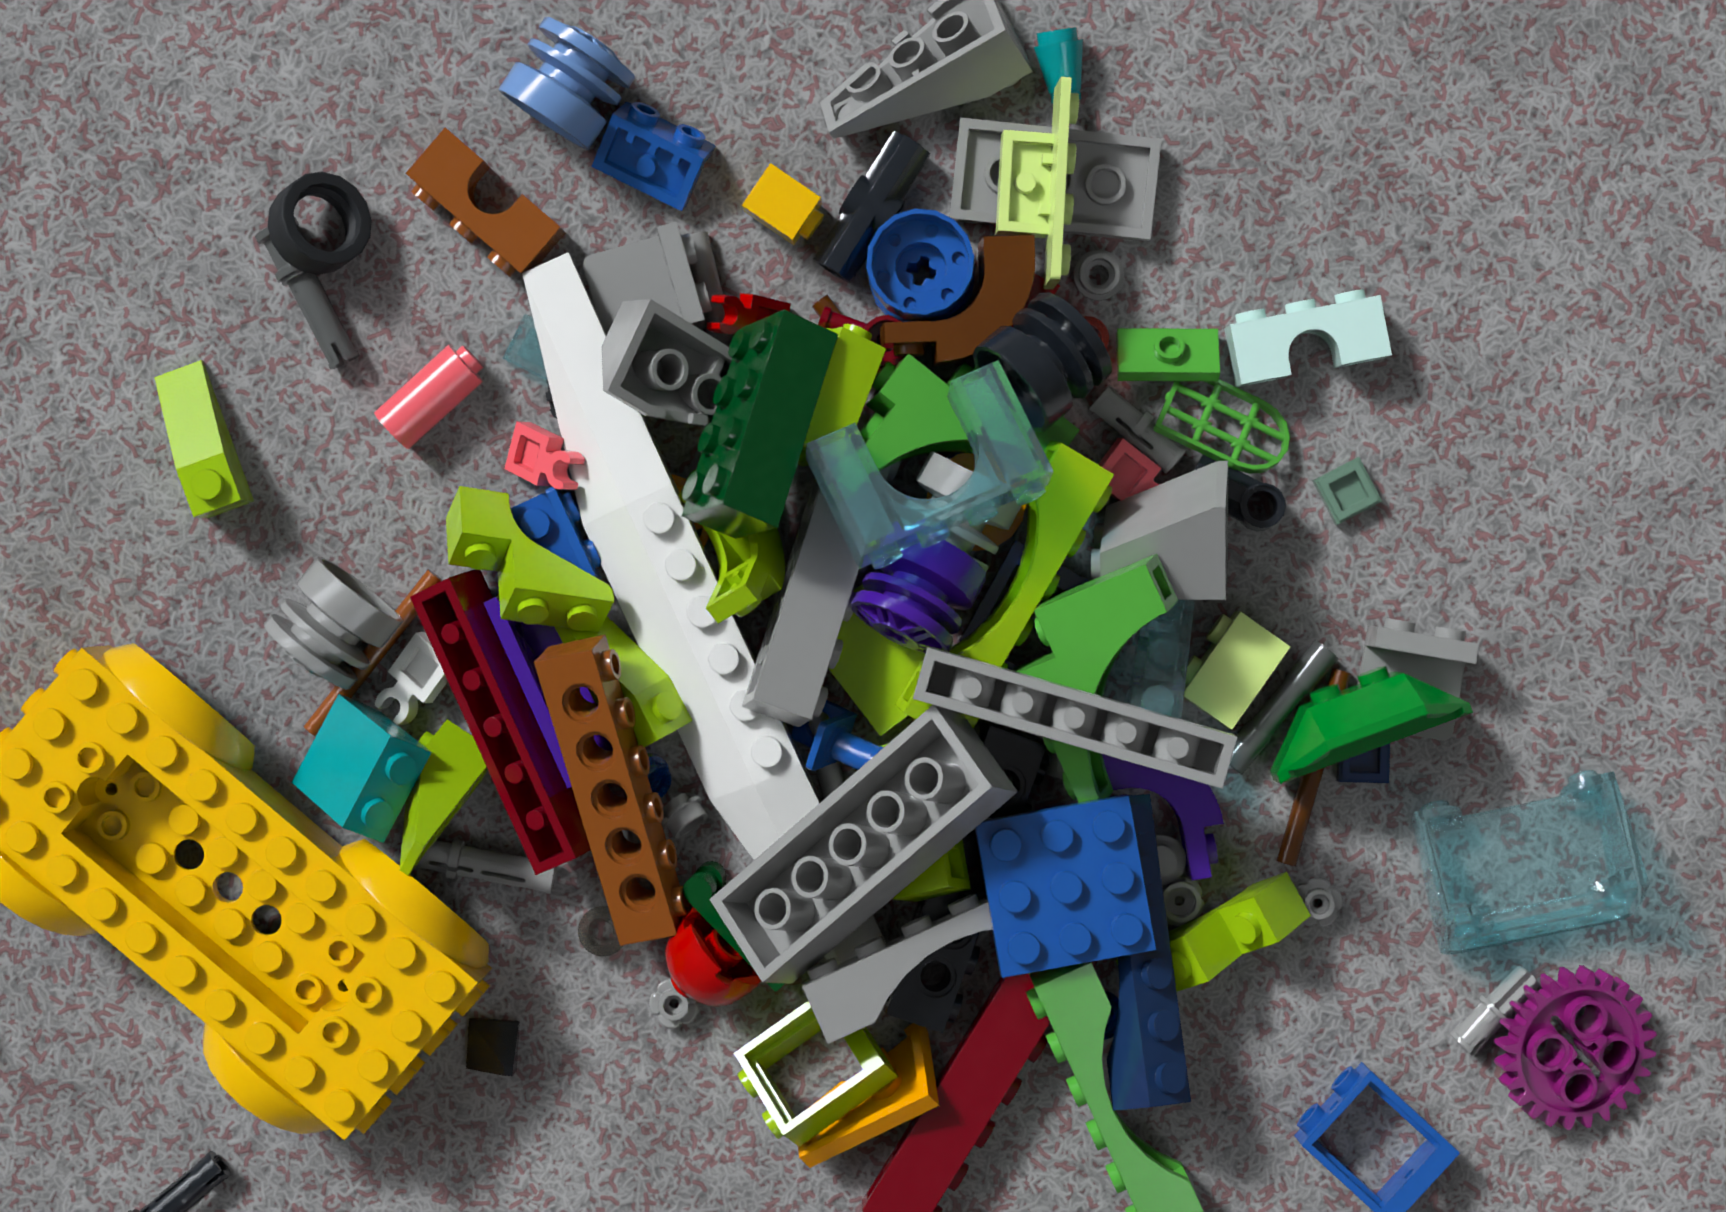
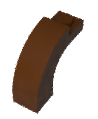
(1002, 290)

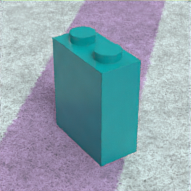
(361, 768)

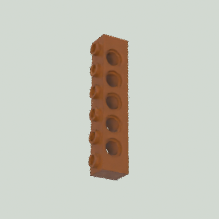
(635, 911)

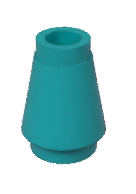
(1060, 56)

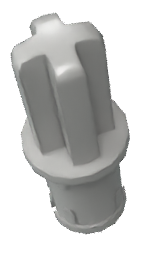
(1485, 1018)

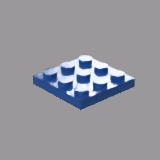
(1064, 885)

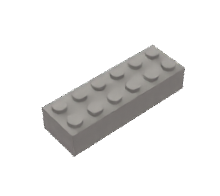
(862, 845)

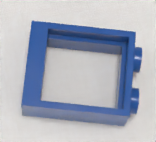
(1413, 1176)

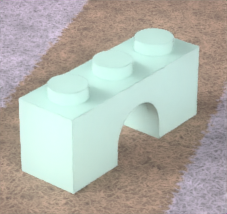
(1351, 328)

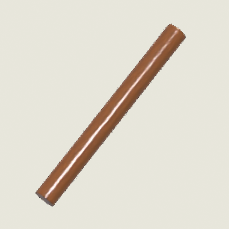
(374, 654)

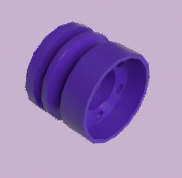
(919, 595)

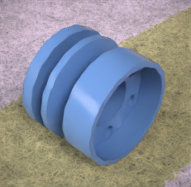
(567, 82)

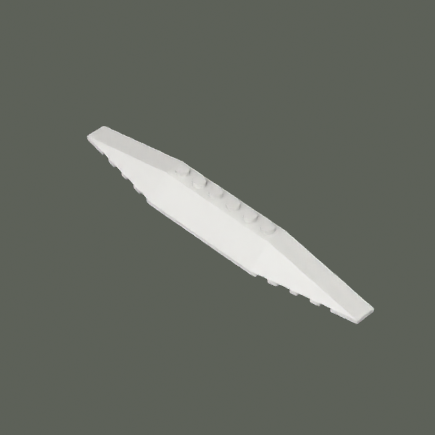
(667, 580)

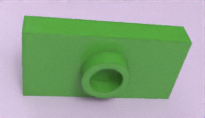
(1167, 354)

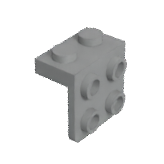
(648, 270)
(1431, 659)

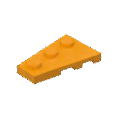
(894, 1104)

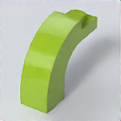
(748, 571)

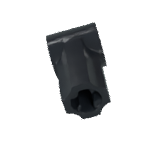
(1240, 489)

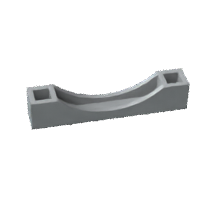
(854, 992)

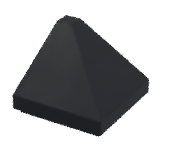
(493, 1046)

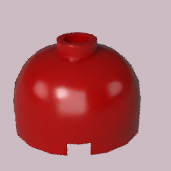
(706, 965)

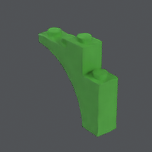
(918, 418)
(1086, 636)

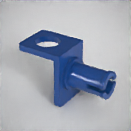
(835, 741)

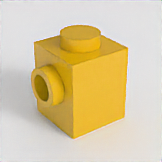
(784, 205)

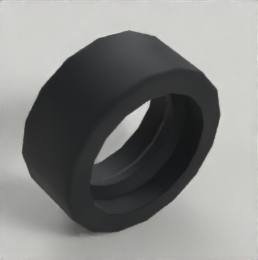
(348, 204)

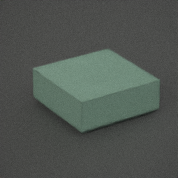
(1347, 491)

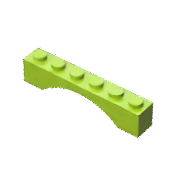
(1052, 534)

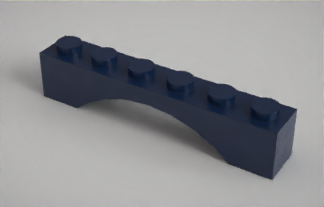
(1147, 1045)

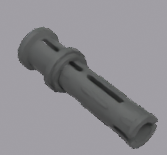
(314, 305)

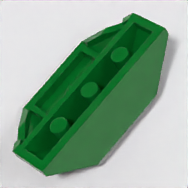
(1360, 720)

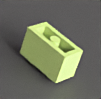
(1232, 667)

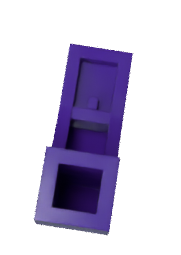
(1191, 802)

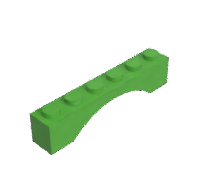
(1079, 1016)

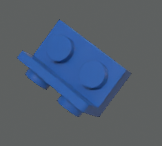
(653, 154)
(552, 524)

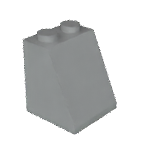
(1178, 521)

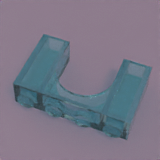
(883, 521)

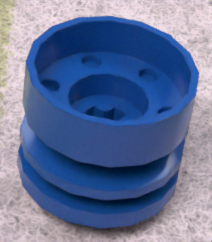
(914, 241)

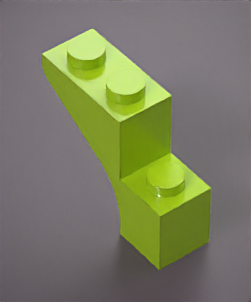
(531, 579)
(1245, 923)

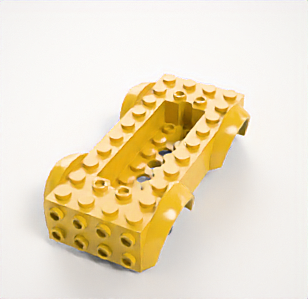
(296, 1020)

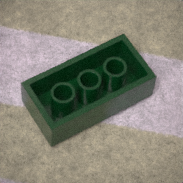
(758, 425)

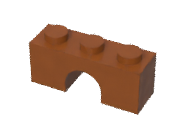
(448, 177)

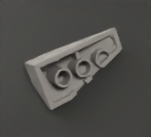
(950, 61)
(662, 364)

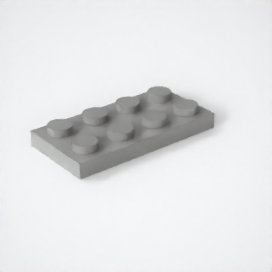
(1110, 182)

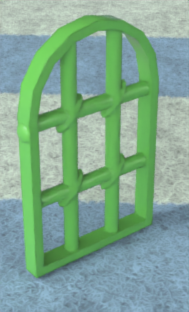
(1246, 421)

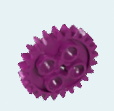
(1540, 1078)

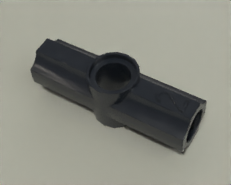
(870, 205)

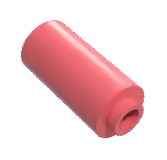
(430, 395)

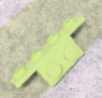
(1034, 183)

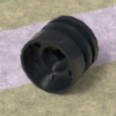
(1047, 358)

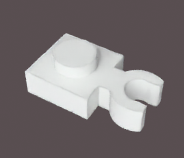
(417, 676)

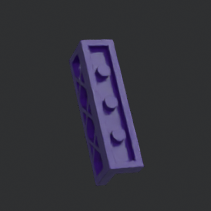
(523, 646)

